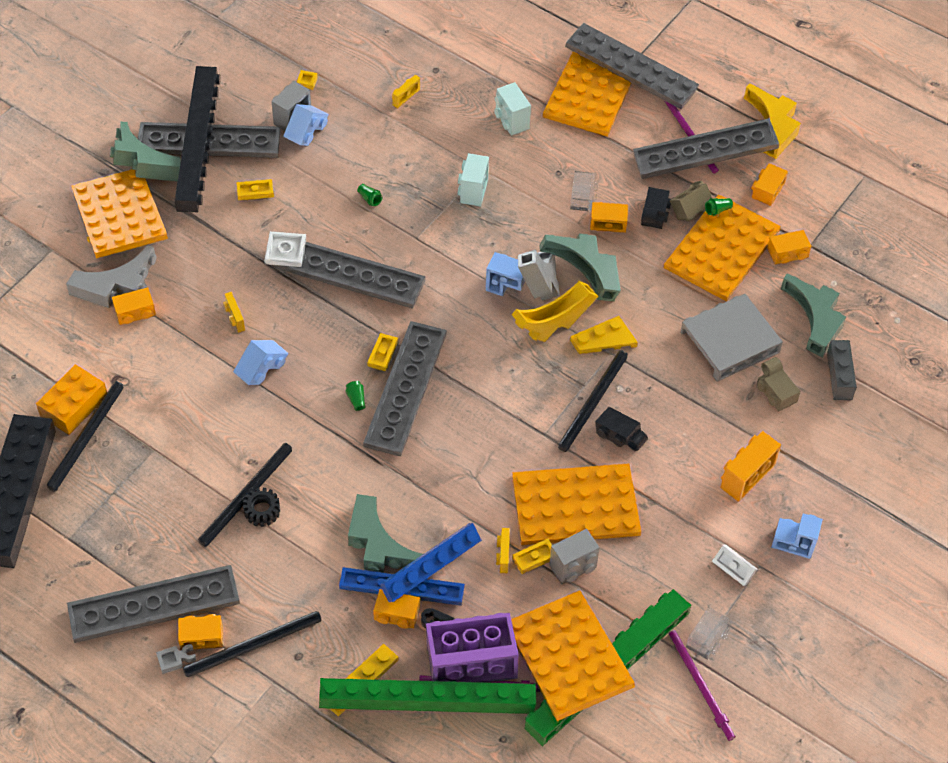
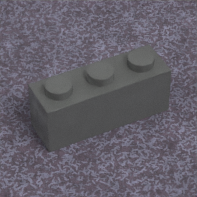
(841, 370)

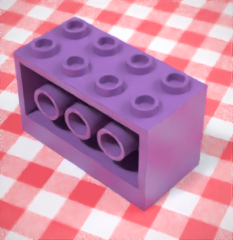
(472, 649)

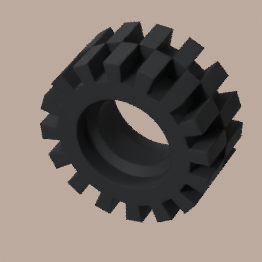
(259, 497)

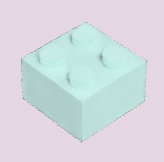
(512, 109)
(473, 179)

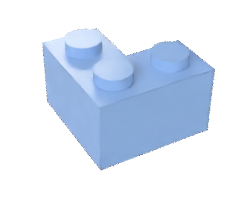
(304, 122)
(503, 273)
(258, 359)
(797, 537)

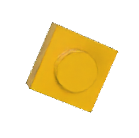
(307, 79)

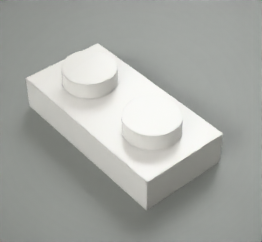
(734, 565)

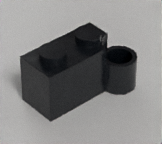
(655, 208)
(620, 429)

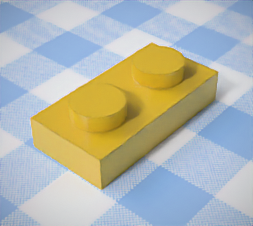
(405, 91)
(255, 189)
(236, 317)
(382, 352)
(533, 556)
(503, 557)

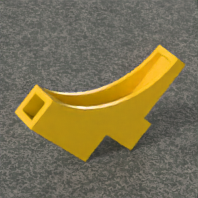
(780, 114)
(559, 313)

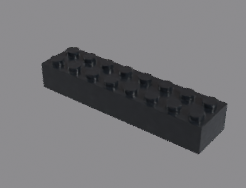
(21, 473)

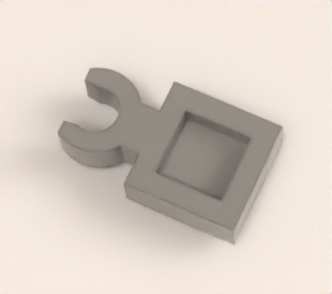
(172, 659)

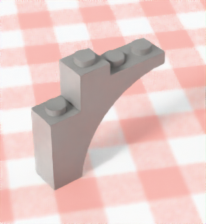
(539, 273)
(102, 286)

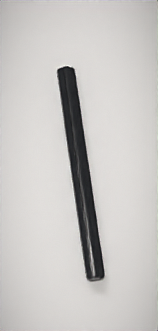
(592, 401)
(85, 436)
(237, 503)
(252, 644)

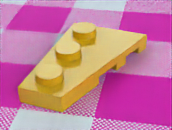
(605, 335)

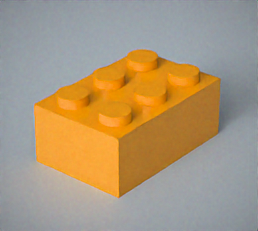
(72, 399)
(750, 465)

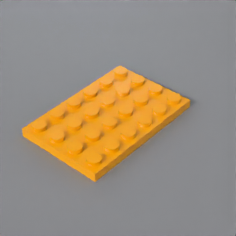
(587, 96)
(118, 213)
(722, 249)
(569, 500)
(570, 655)

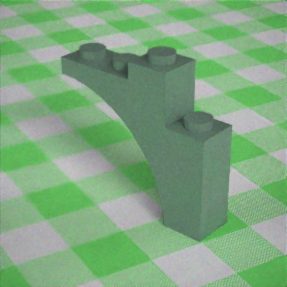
(143, 159)
(583, 254)
(819, 307)
(369, 533)

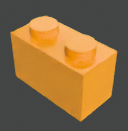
(769, 184)
(609, 217)
(789, 247)
(134, 306)
(401, 612)
(200, 631)

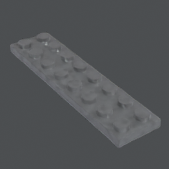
(632, 65)
(226, 139)
(706, 148)
(359, 275)
(405, 389)
(152, 603)

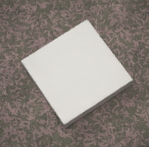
(285, 249)

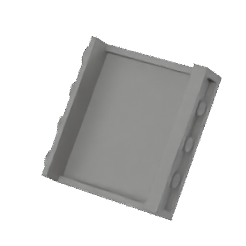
(732, 336)

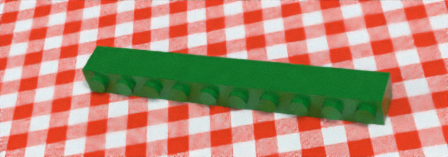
(630, 646)
(427, 696)

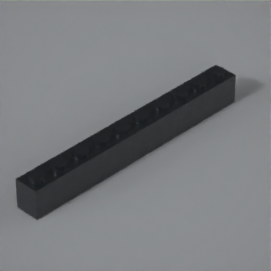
(196, 139)

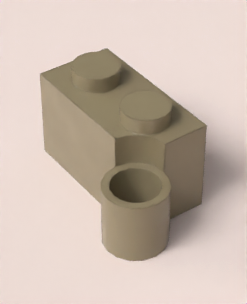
(691, 201)
(777, 385)

